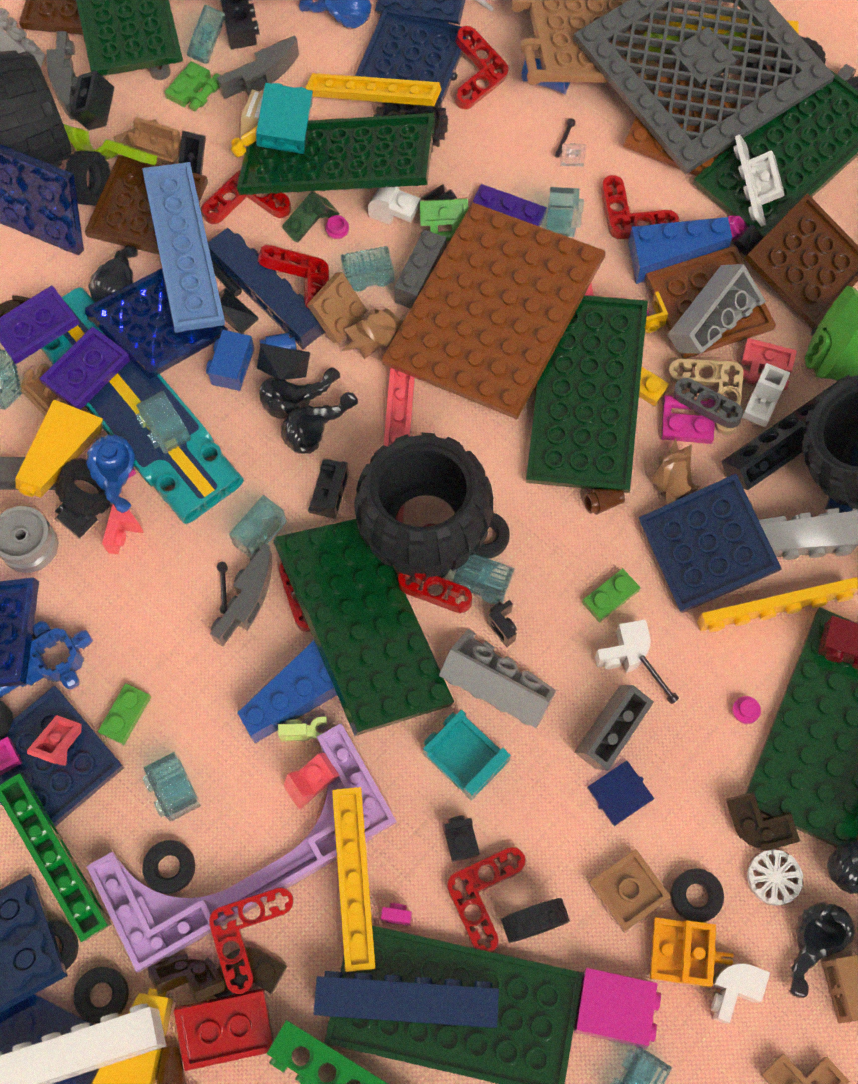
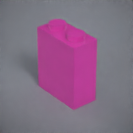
(617, 1008)

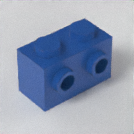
(230, 360)

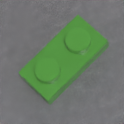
(611, 595)
(124, 714)

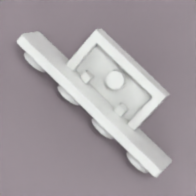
(761, 179)

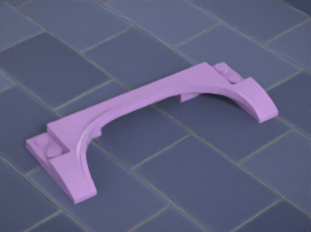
(162, 925)

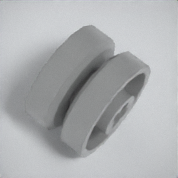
(26, 539)

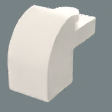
(391, 203)
(766, 395)
(633, 643)
(734, 981)

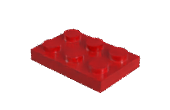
(224, 1029)

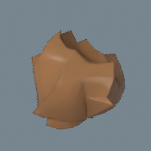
(374, 332)
(675, 474)

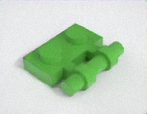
(188, 83)
(443, 213)

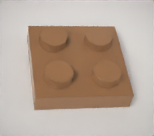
(337, 307)
(629, 890)

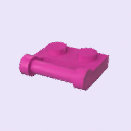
(686, 427)

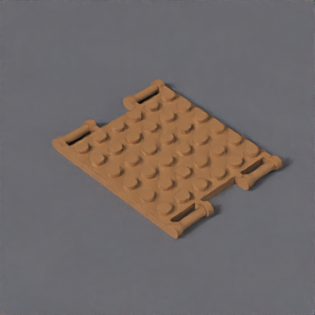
(554, 31)

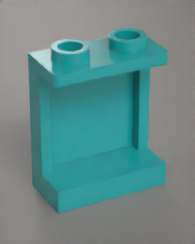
(284, 117)
(465, 754)

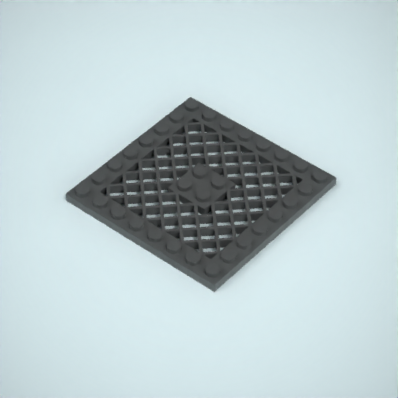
(702, 60)

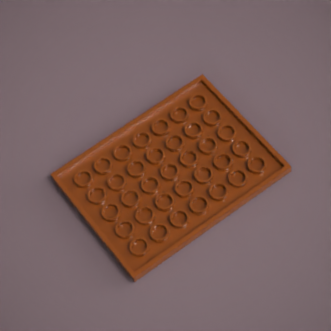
(494, 309)

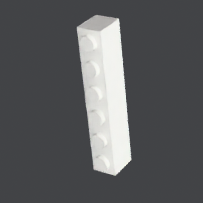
(84, 1048)

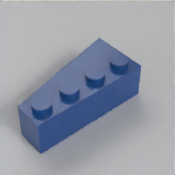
(672, 243)
(289, 694)

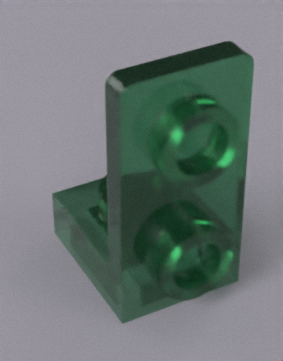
(307, 214)

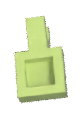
(297, 731)

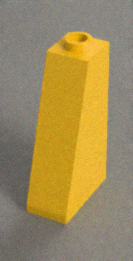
(61, 438)
(144, 1067)

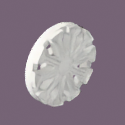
(775, 877)

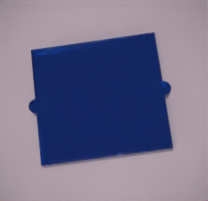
(620, 793)

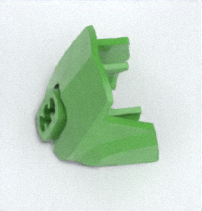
(835, 341)

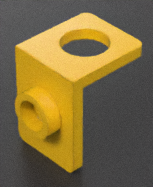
(659, 319)

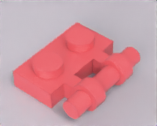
(759, 353)

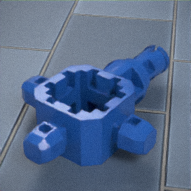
(64, 672)

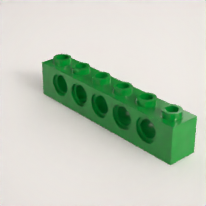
(53, 858)
(293, 1037)

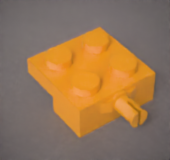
(685, 952)

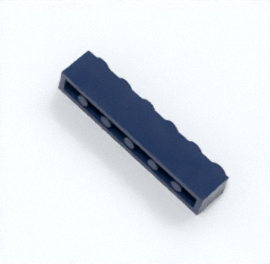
(265, 287)
(406, 1001)

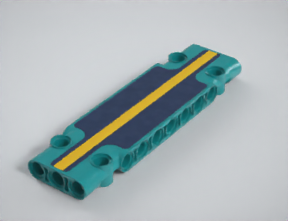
(196, 481)

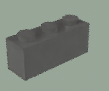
(419, 267)
(614, 727)

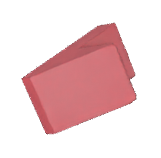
(116, 529)
(55, 740)
(310, 780)

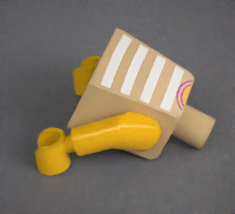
(249, 124)

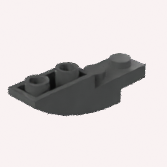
(268, 67)
(61, 71)
(252, 589)

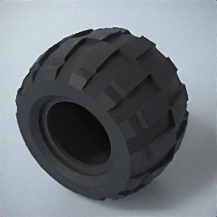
(28, 111)
(829, 439)
(423, 468)

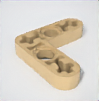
(718, 379)

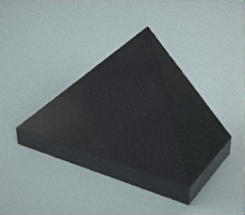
(192, 150)
(236, 312)
(283, 362)

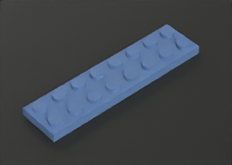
(183, 247)

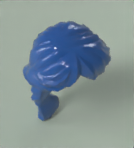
(347, 12)
(110, 464)

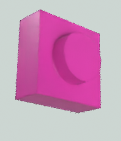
(8, 755)
(396, 914)

